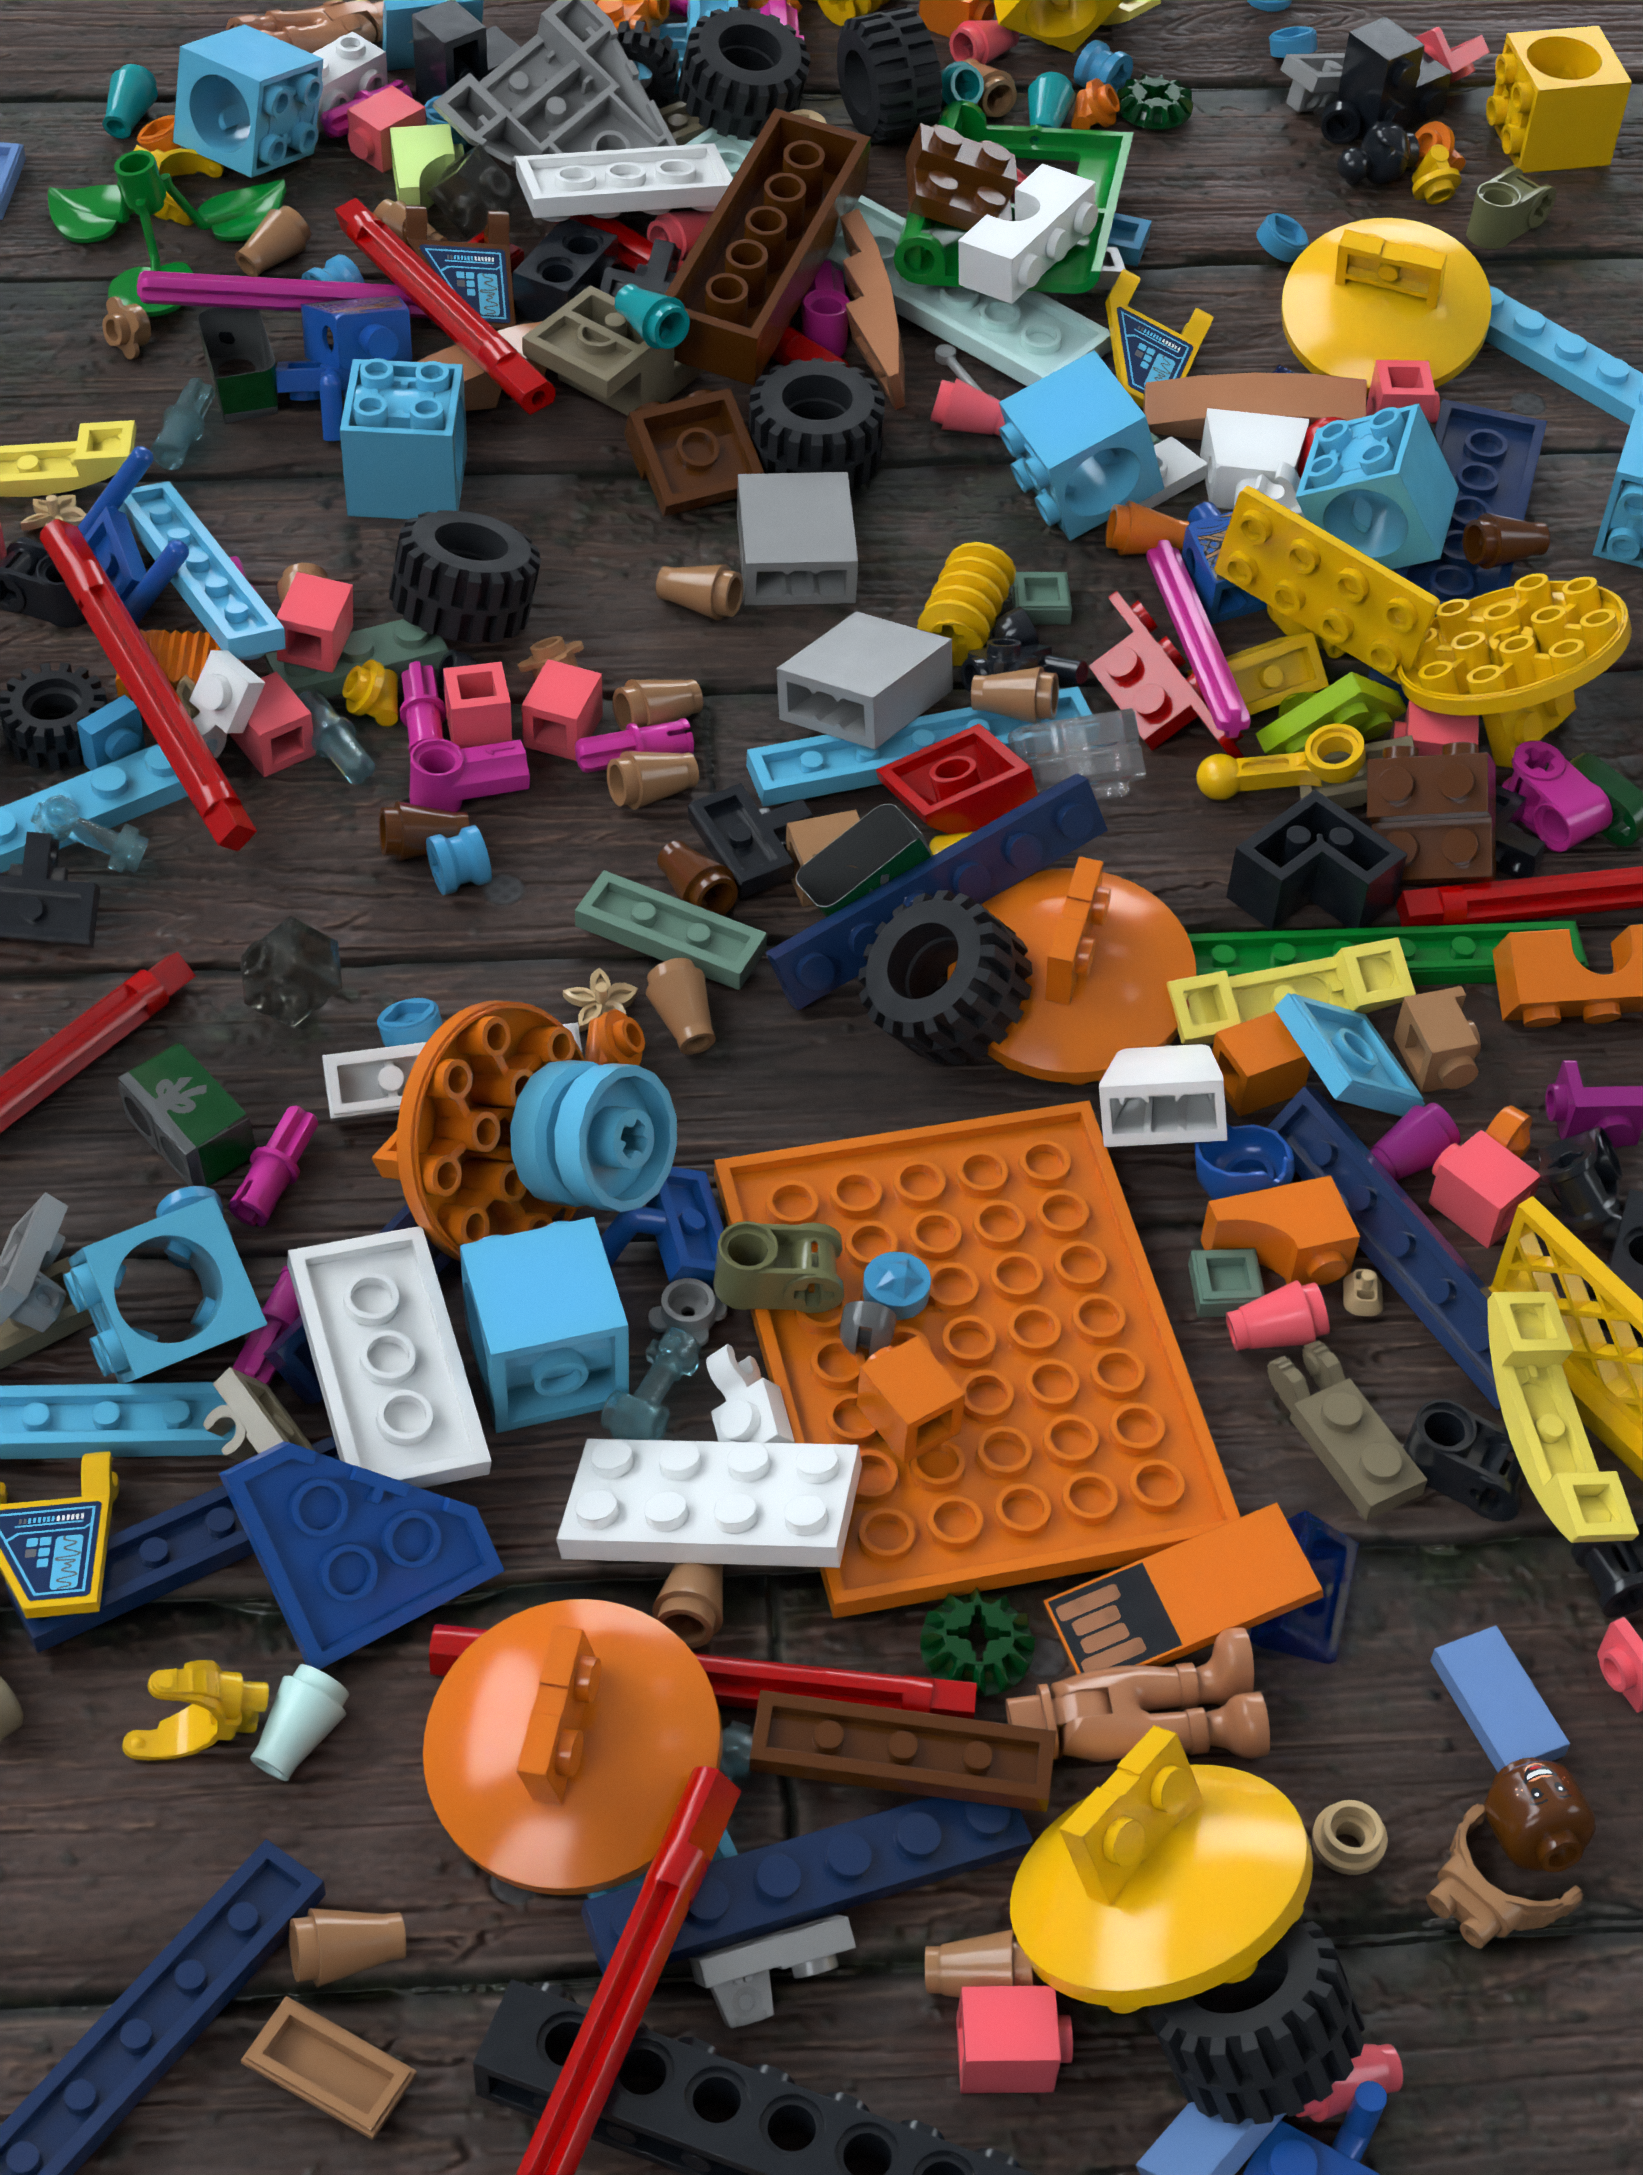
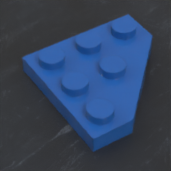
(353, 1547)

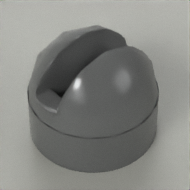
(867, 1326)

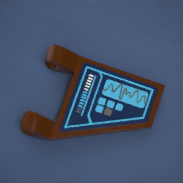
(472, 270)

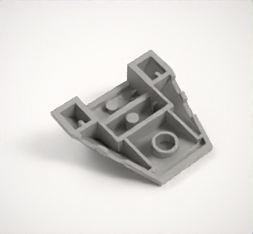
(558, 93)

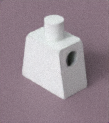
(1245, 446)
(1163, 1097)

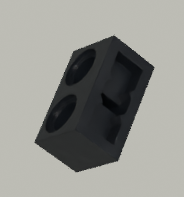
(562, 268)

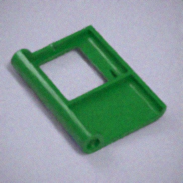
(930, 249)

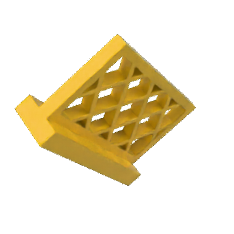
(1601, 1376)

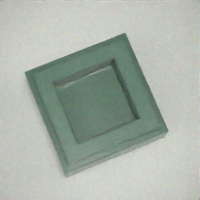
(1043, 597)
(1224, 1280)

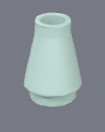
(300, 1718)

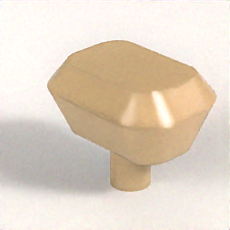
(1362, 1293)

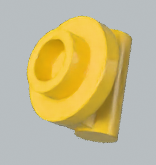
(1434, 177)
(373, 692)

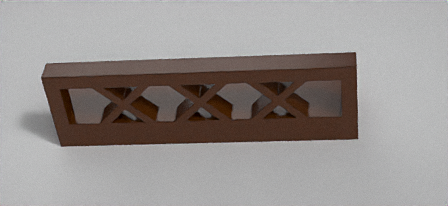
(903, 1751)

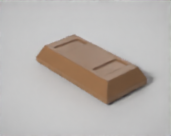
(329, 2067)

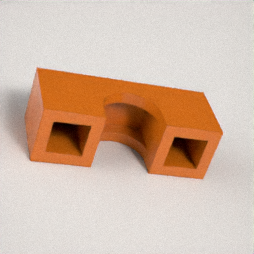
(1545, 981)

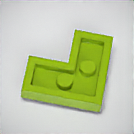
(1348, 701)

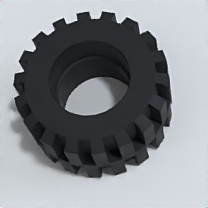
(741, 70)
(889, 74)
(817, 420)
(464, 576)
(975, 1000)
(1269, 2038)

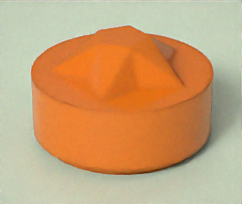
(158, 135)
(1512, 1130)

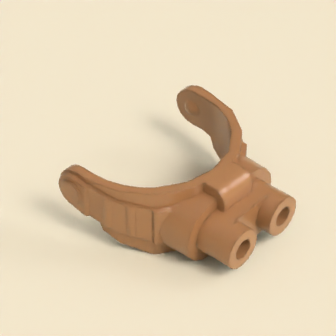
(1483, 1907)

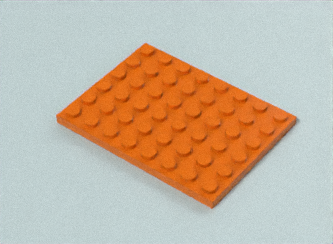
(1046, 1316)

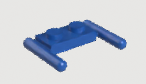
(115, 547)

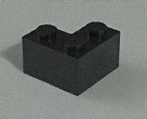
(451, 45)
(1391, 77)
(1319, 857)

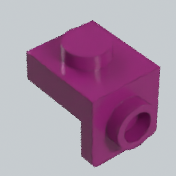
(1582, 1108)

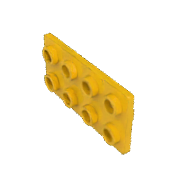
(1325, 584)

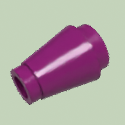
(1416, 1141)

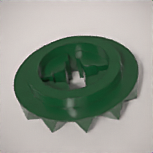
(1155, 102)
(951, 1655)

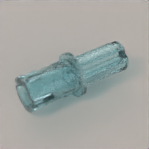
(182, 424)
(336, 739)

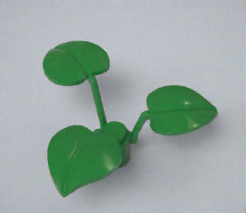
(95, 211)

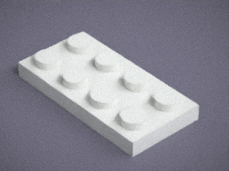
(623, 181)
(388, 1358)
(711, 1502)

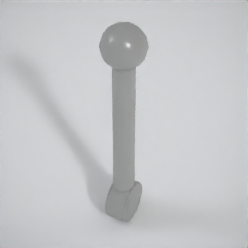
(946, 355)

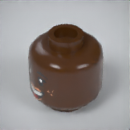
(1539, 1814)

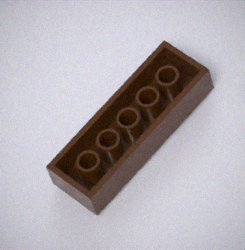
(767, 243)

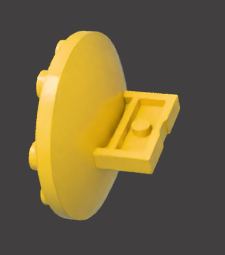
(1386, 296)
(1518, 656)
(1161, 1881)

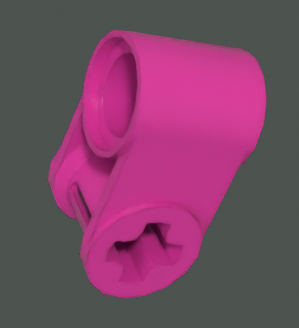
(1560, 802)

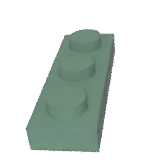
(390, 643)
(670, 929)

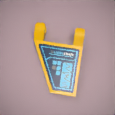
(1143, 346)
(58, 1547)

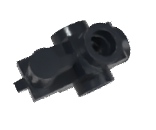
(1007, 655)

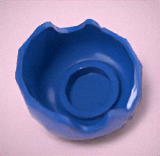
(1245, 1163)

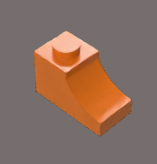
(1295, 1227)

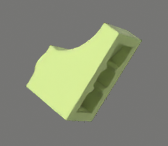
(419, 160)

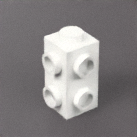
(349, 67)

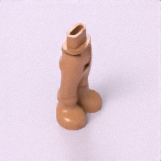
(320, 25)
(1105, 1709)

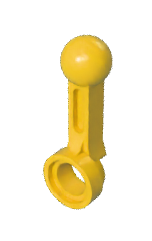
(1223, 776)

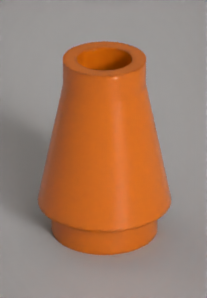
(1138, 528)

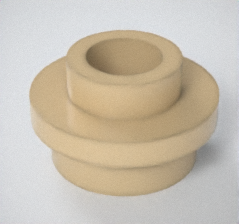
(1356, 1820)

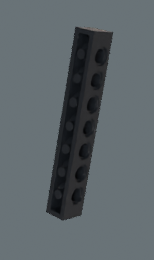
(664, 2125)

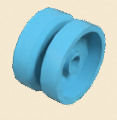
(594, 1135)

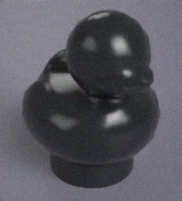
(1382, 157)

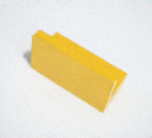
(1277, 670)

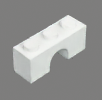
(1011, 256)

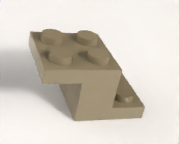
(604, 354)

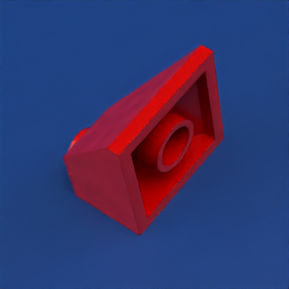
(961, 781)

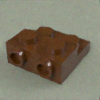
(958, 177)
(691, 449)
(1436, 811)

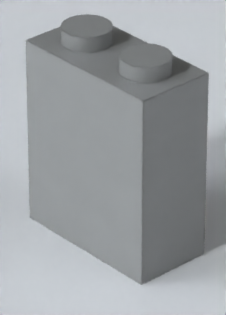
(796, 538)
(865, 679)

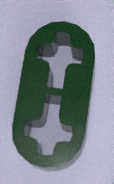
(1622, 794)

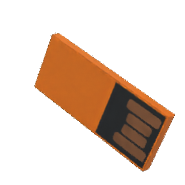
(1186, 1595)

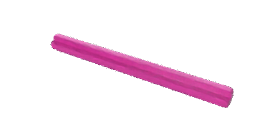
(256, 292)
(1198, 640)

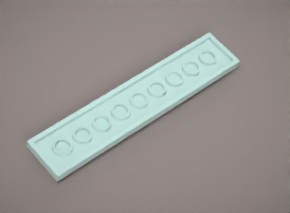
(1017, 338)

